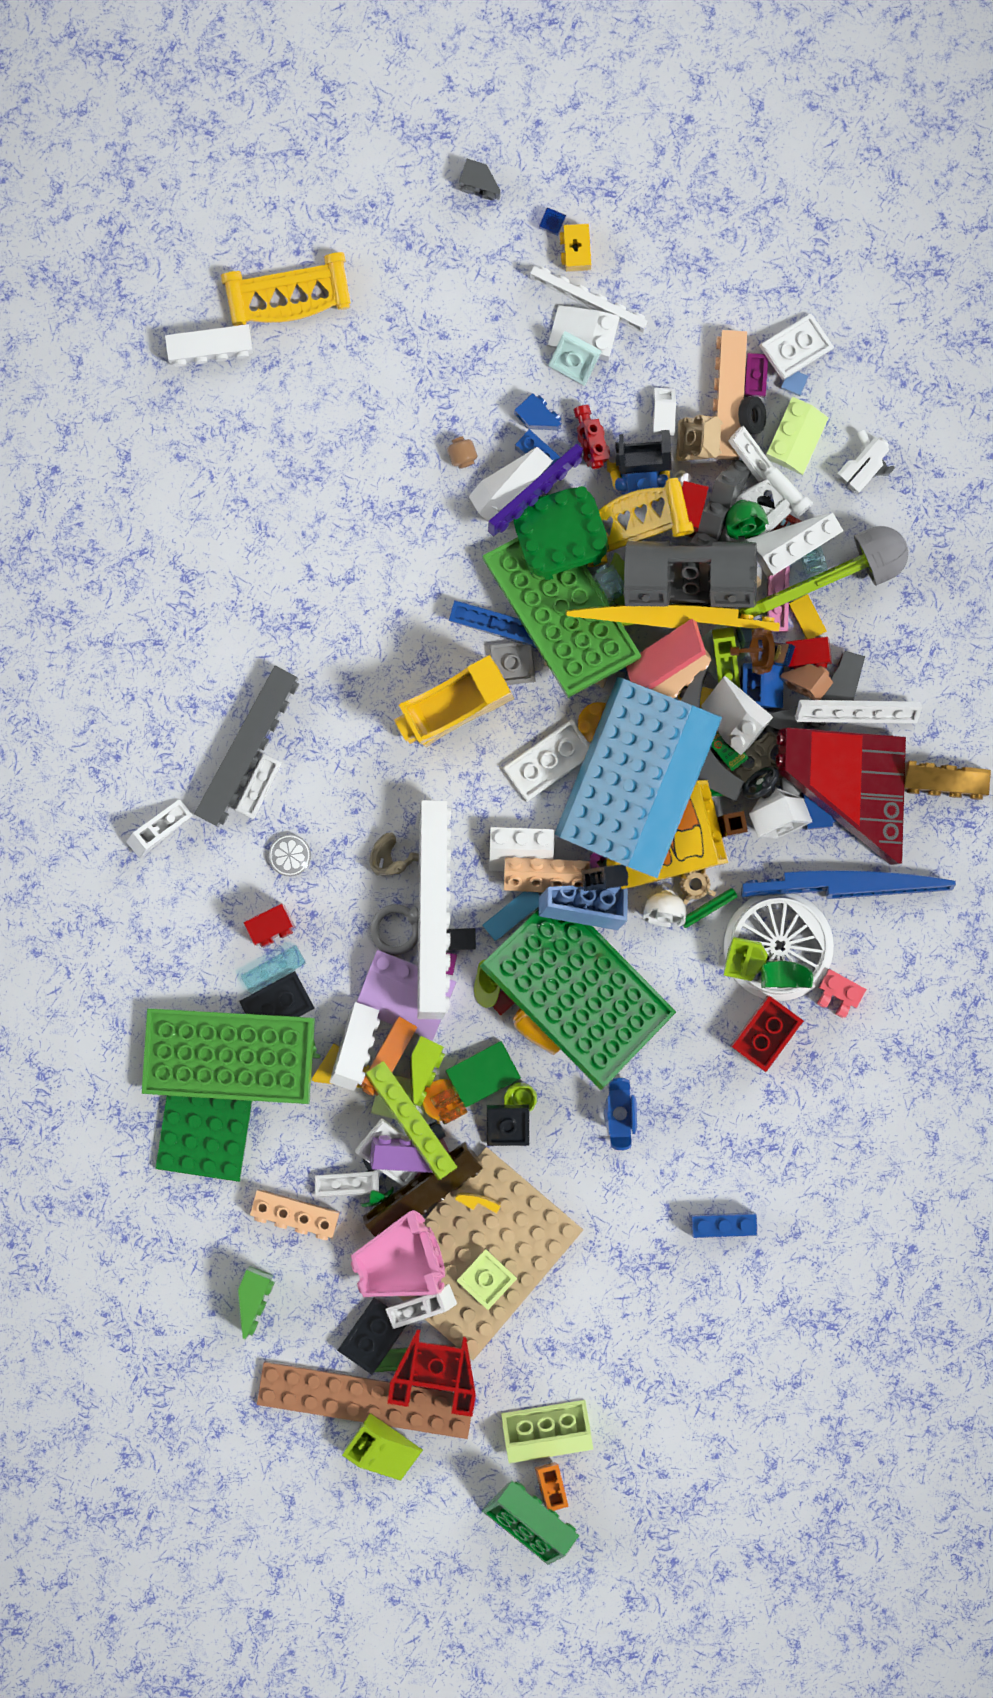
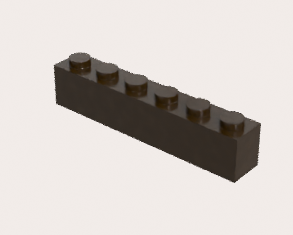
(423, 1191)

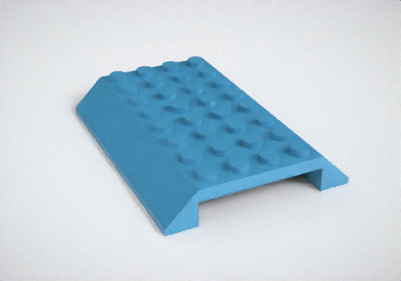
(637, 776)

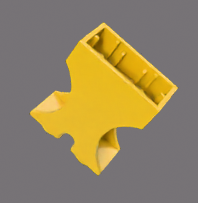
(454, 703)

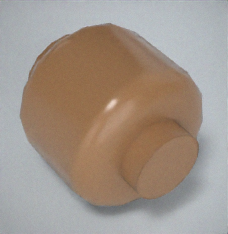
(462, 452)

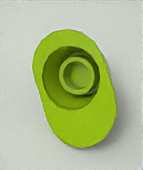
(485, 989)

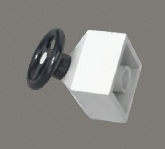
(777, 809)

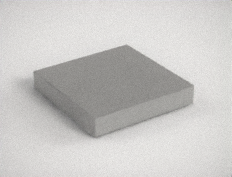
(514, 662)

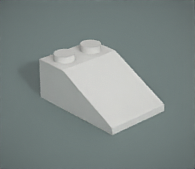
(588, 325)
(741, 715)

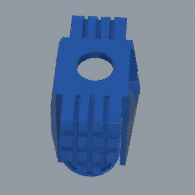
(620, 1129)

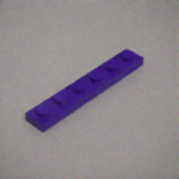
(530, 495)

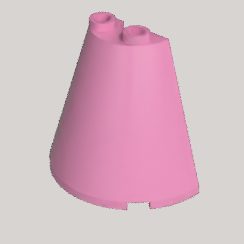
(400, 1261)

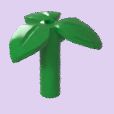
(377, 1197)

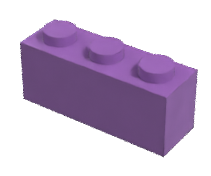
(396, 1155)

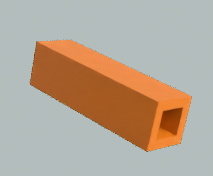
(391, 1049)

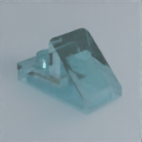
(814, 561)

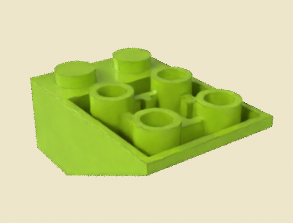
(422, 1063)
(381, 1449)

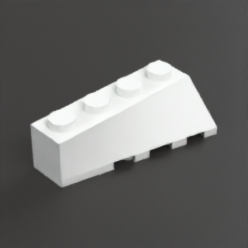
(790, 543)

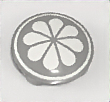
(289, 855)

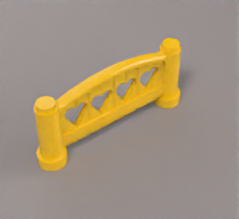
(330, 276)
(673, 516)

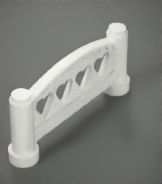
(785, 497)

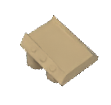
(698, 437)

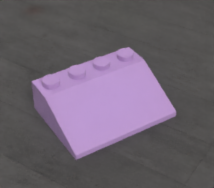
(393, 990)

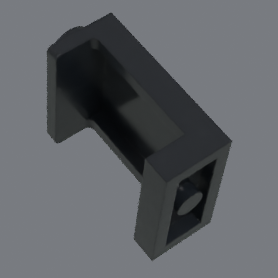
(644, 456)

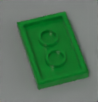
(483, 1074)

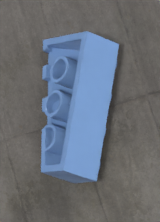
(595, 908)

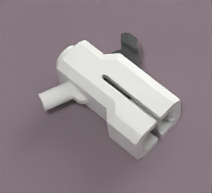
(869, 461)

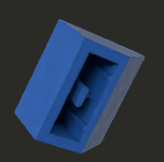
(763, 688)

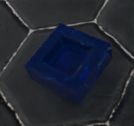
(552, 221)

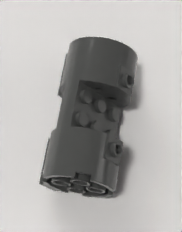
(690, 574)

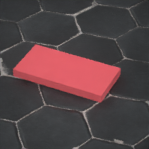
(667, 656)

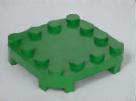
(561, 532)

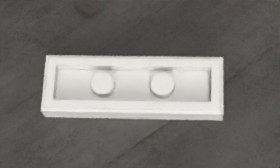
(750, 453)
(258, 786)
(346, 1184)

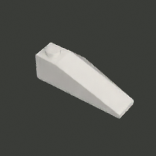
(507, 483)

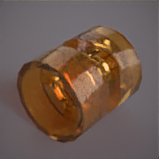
(445, 1098)

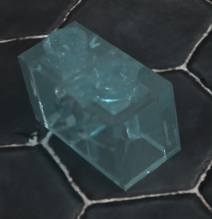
(609, 582)

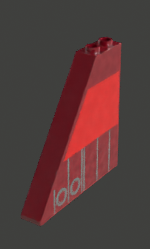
(853, 780)

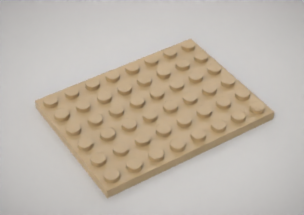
(523, 1235)

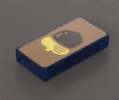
(783, 654)

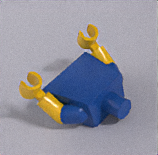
(636, 481)

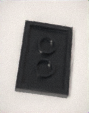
(280, 998)
(371, 1337)

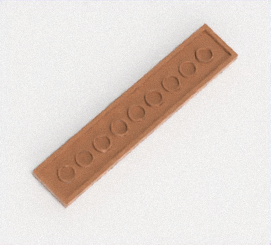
(356, 1398)

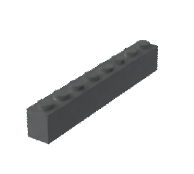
(246, 746)

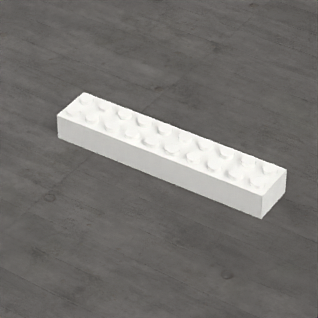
(432, 913)

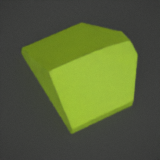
(744, 959)

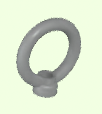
(411, 915)

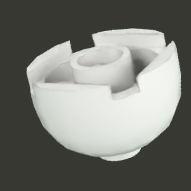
(665, 909)

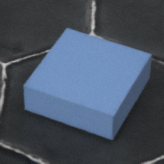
(795, 383)

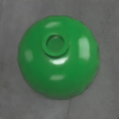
(745, 519)

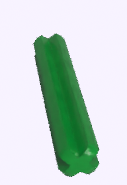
(710, 907)

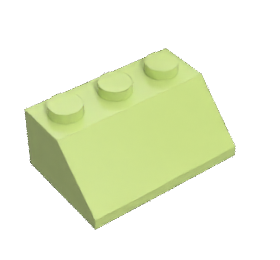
(797, 436)

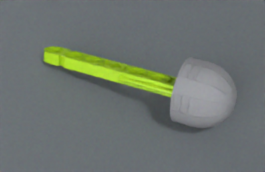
(881, 553)

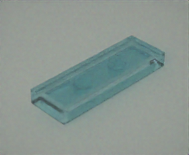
(273, 969)

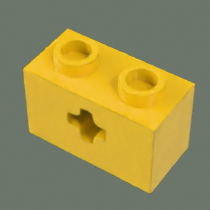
(580, 259)

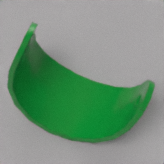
(785, 975)

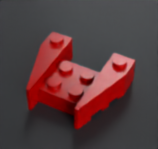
(435, 1368)

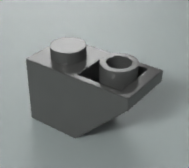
(479, 179)

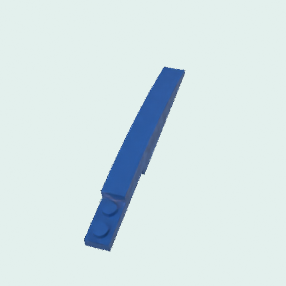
(492, 623)
(846, 884)

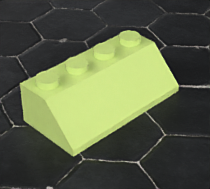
(547, 1431)

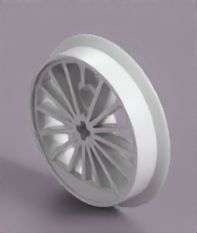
(813, 920)

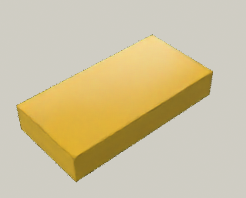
(807, 617)

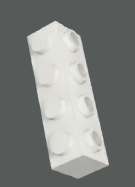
(209, 344)
(354, 1047)

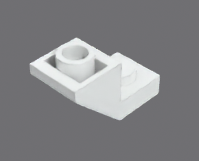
(664, 410)

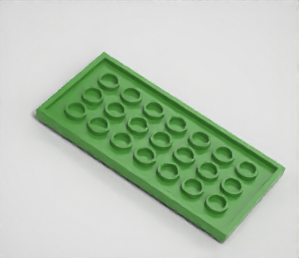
(573, 647)
(228, 1056)

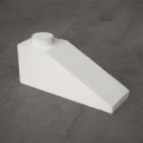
(158, 828)
(421, 1307)

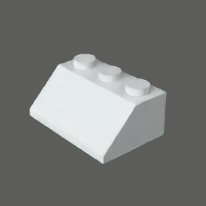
(519, 844)

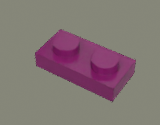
(756, 375)

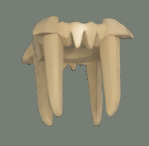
(695, 894)

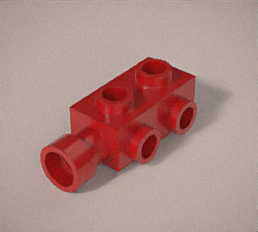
(595, 443)

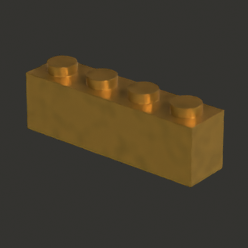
(947, 780)

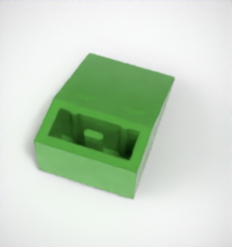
(251, 1296)

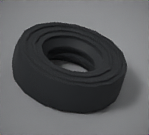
(759, 414)

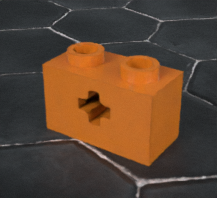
(551, 1486)

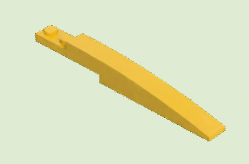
(674, 616)

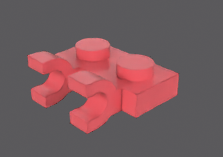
(841, 988)

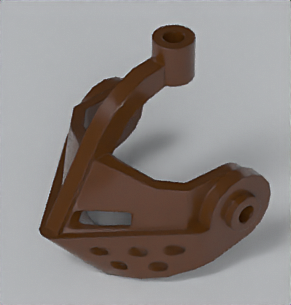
(768, 651)

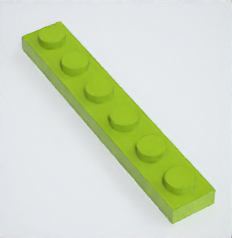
(411, 1120)

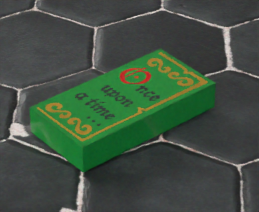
(727, 753)

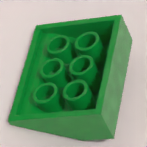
(531, 1523)

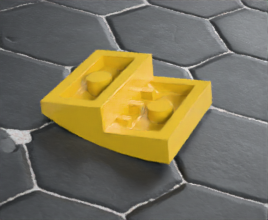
(471, 1200)

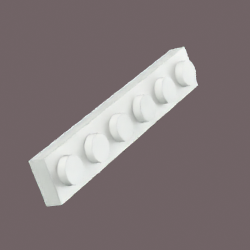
(581, 294)
(858, 711)

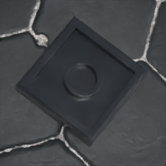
(508, 1125)

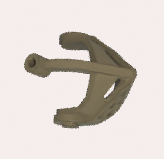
(383, 849)

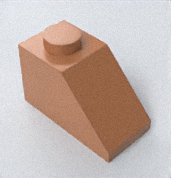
(808, 681)

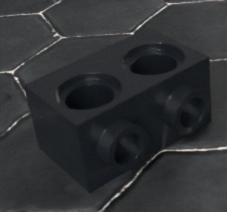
(604, 877)

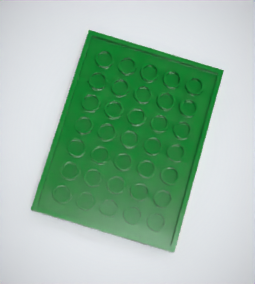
(579, 993)

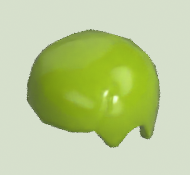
(521, 1094)

